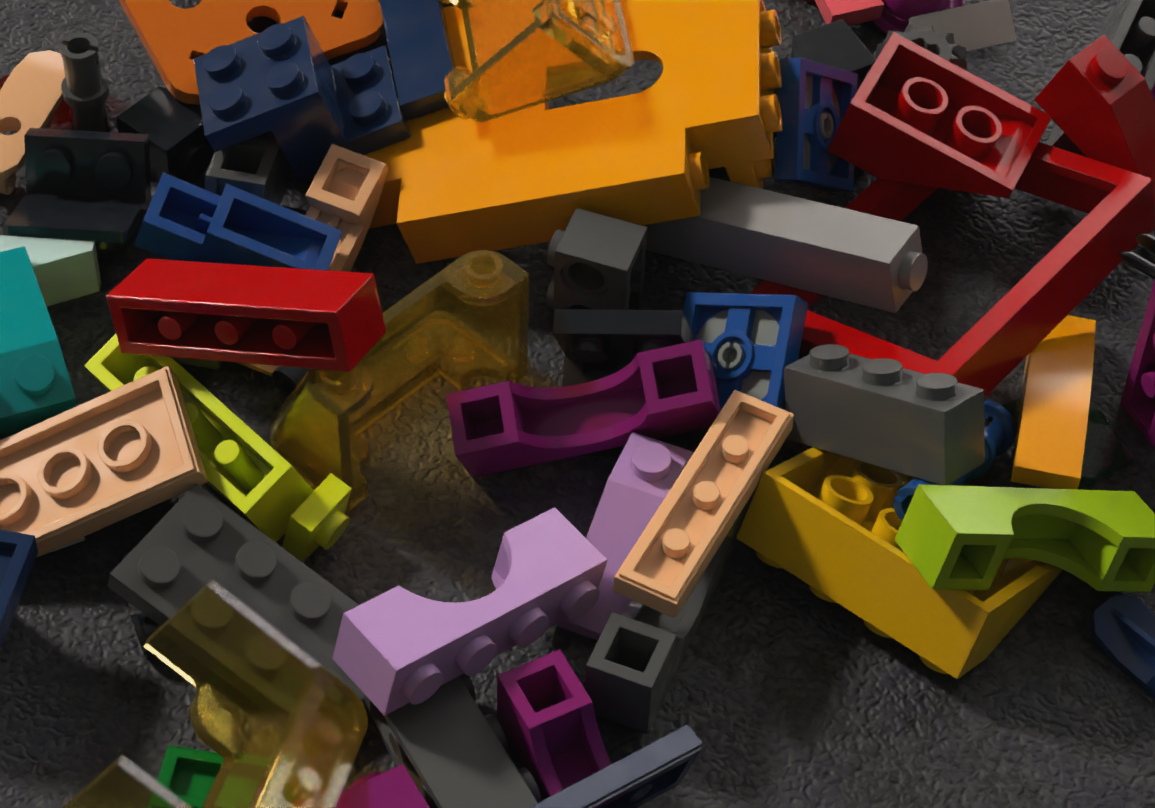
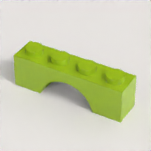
(966, 531)

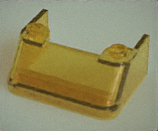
(258, 704)

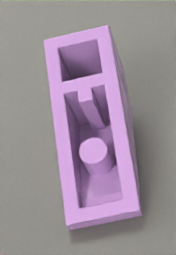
(627, 505)

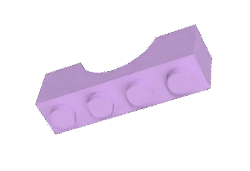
(410, 645)

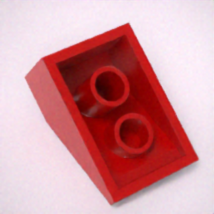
(937, 125)

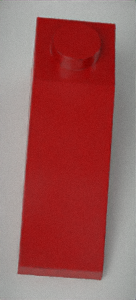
(1104, 108)

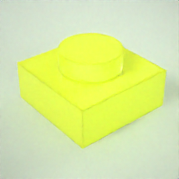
(318, 519)

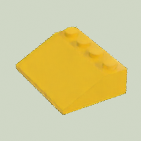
(836, 532)

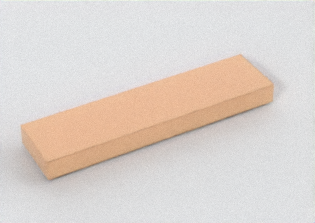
(703, 504)

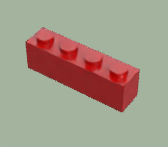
(247, 314)

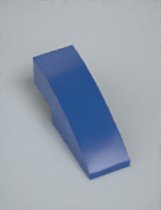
(232, 229)

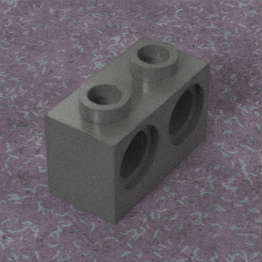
(597, 264)

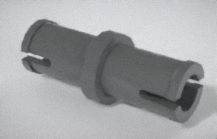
(84, 84)

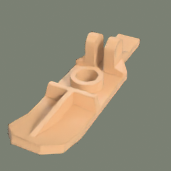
(27, 102)

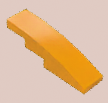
(1055, 407)

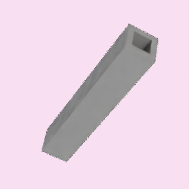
(798, 244)

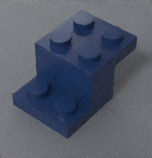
(289, 88)

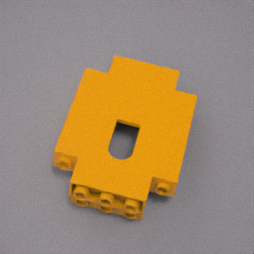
(623, 157)

